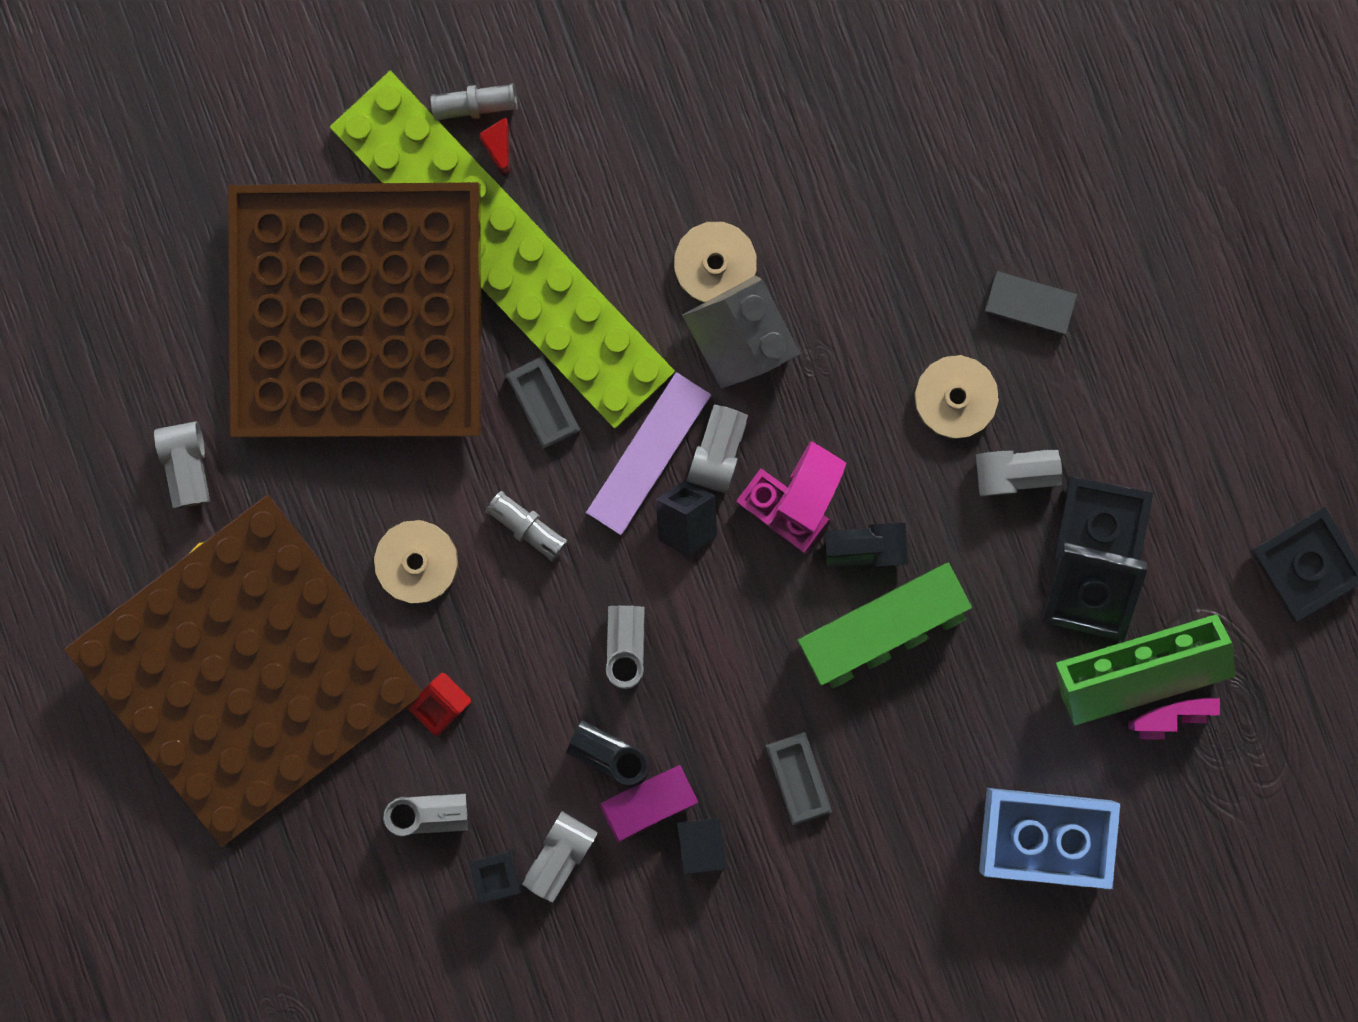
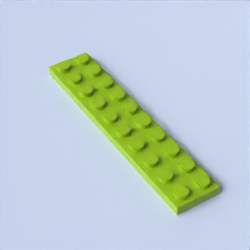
(518, 261)

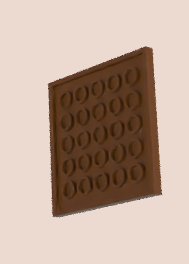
(355, 309)
(244, 670)

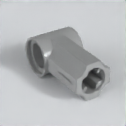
(181, 452)
(716, 458)
(1007, 472)
(625, 640)
(432, 814)
(563, 849)

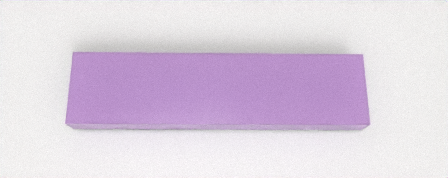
(648, 453)

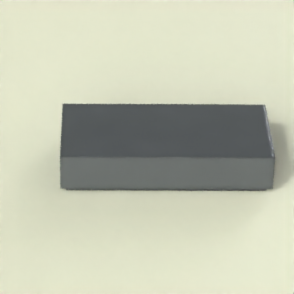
(1030, 303)
(543, 402)
(798, 778)

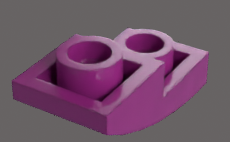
(648, 803)

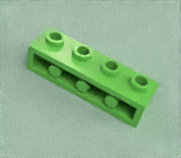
(884, 624)
(1146, 669)

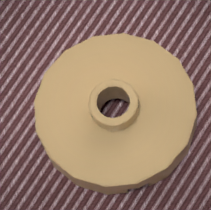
(708, 240)
(934, 401)
(438, 566)

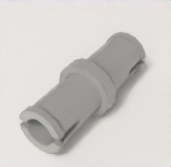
(474, 102)
(526, 526)

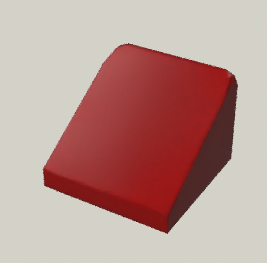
(497, 143)
(439, 704)

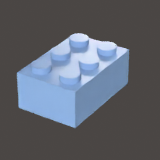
(1049, 838)

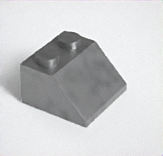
(741, 333)

